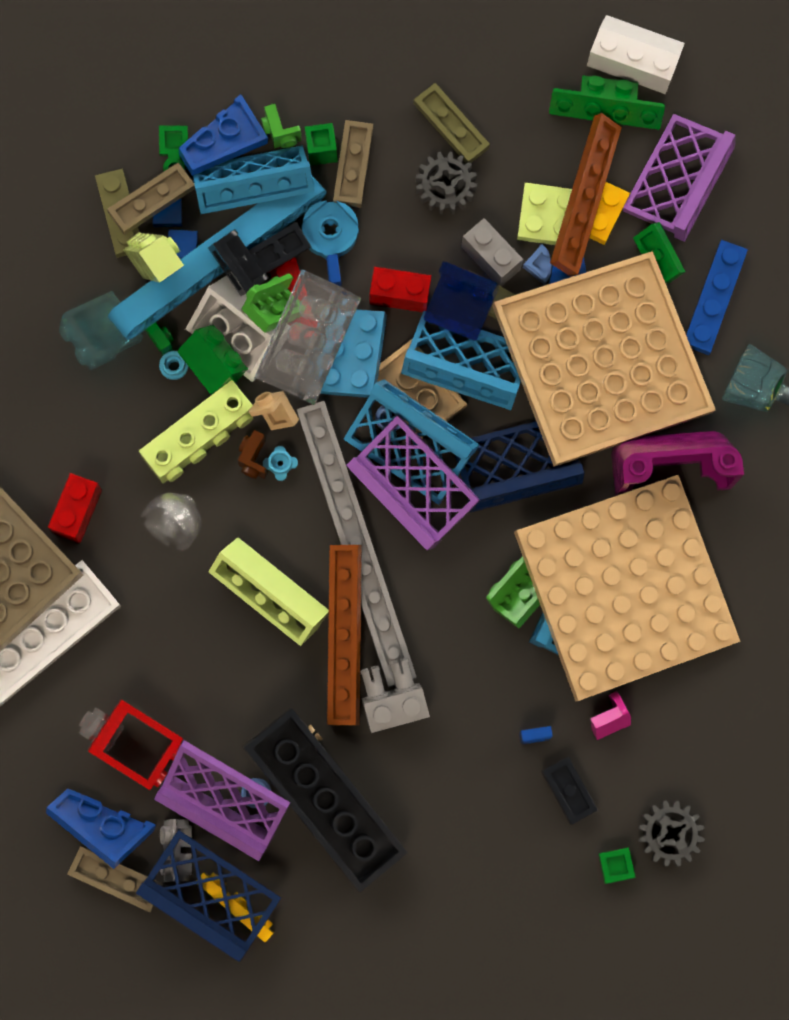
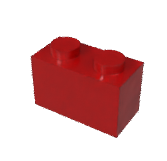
(399, 289)
(75, 508)

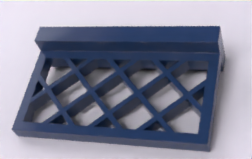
(518, 486)
(194, 919)

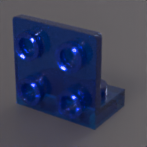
(461, 301)

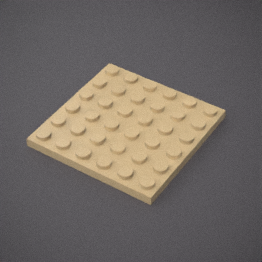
(603, 358)
(626, 587)

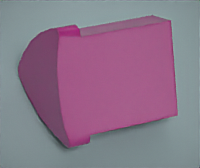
(611, 720)

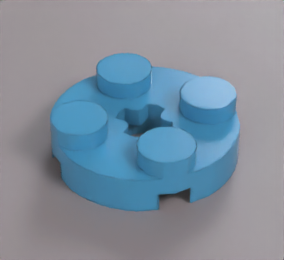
(330, 214)

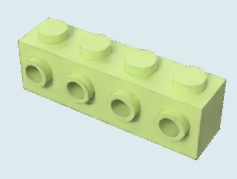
(153, 256)
(197, 432)
(268, 591)

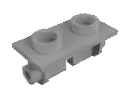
(167, 833)

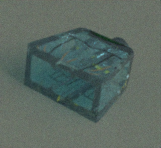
(757, 381)

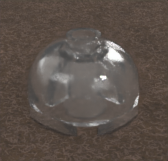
(173, 519)

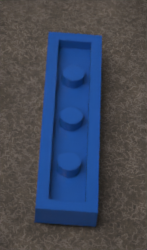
(715, 296)

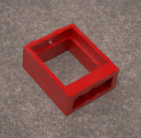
(109, 728)

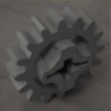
(437, 187)
(678, 845)

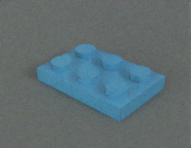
(359, 356)

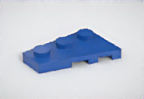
(226, 137)
(100, 829)

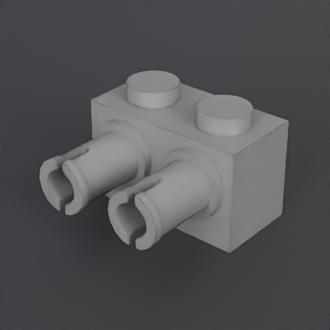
(393, 707)

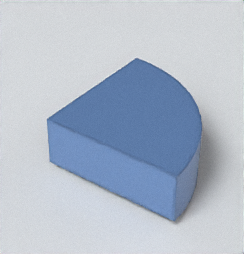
(539, 264)

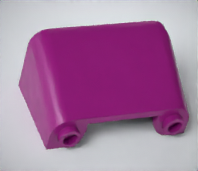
(712, 450)

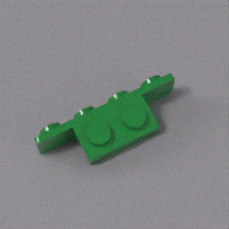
(611, 97)

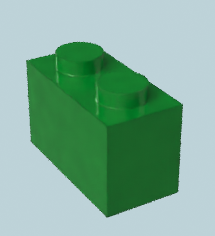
(212, 358)

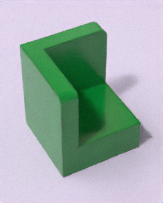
(321, 144)

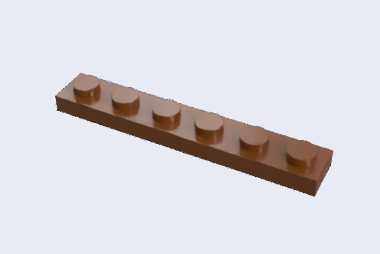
(586, 195)
(344, 635)

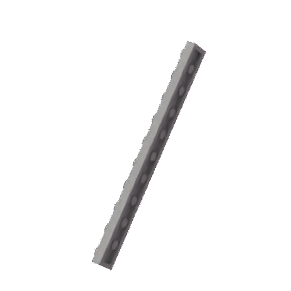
(353, 531)

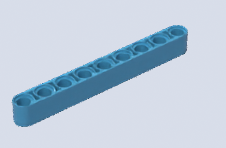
(200, 266)

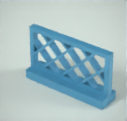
(262, 185)
(460, 376)
(417, 417)

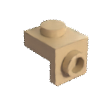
(275, 410)

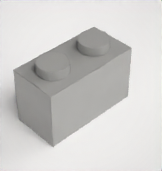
(491, 252)

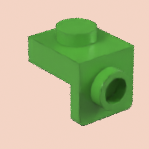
(272, 125)

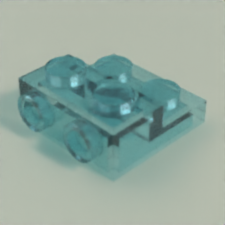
(93, 333)

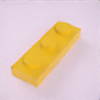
(237, 906)

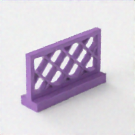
(698, 191)
(395, 501)
(214, 813)

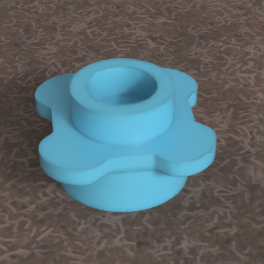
(280, 455)

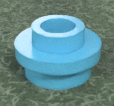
(166, 360)

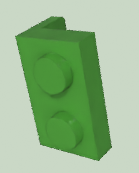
(267, 302)
(514, 595)

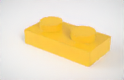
(608, 211)

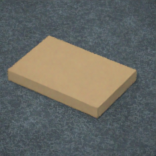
(437, 399)

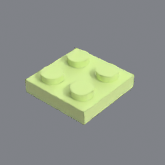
(542, 213)

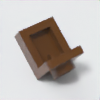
(250, 450)

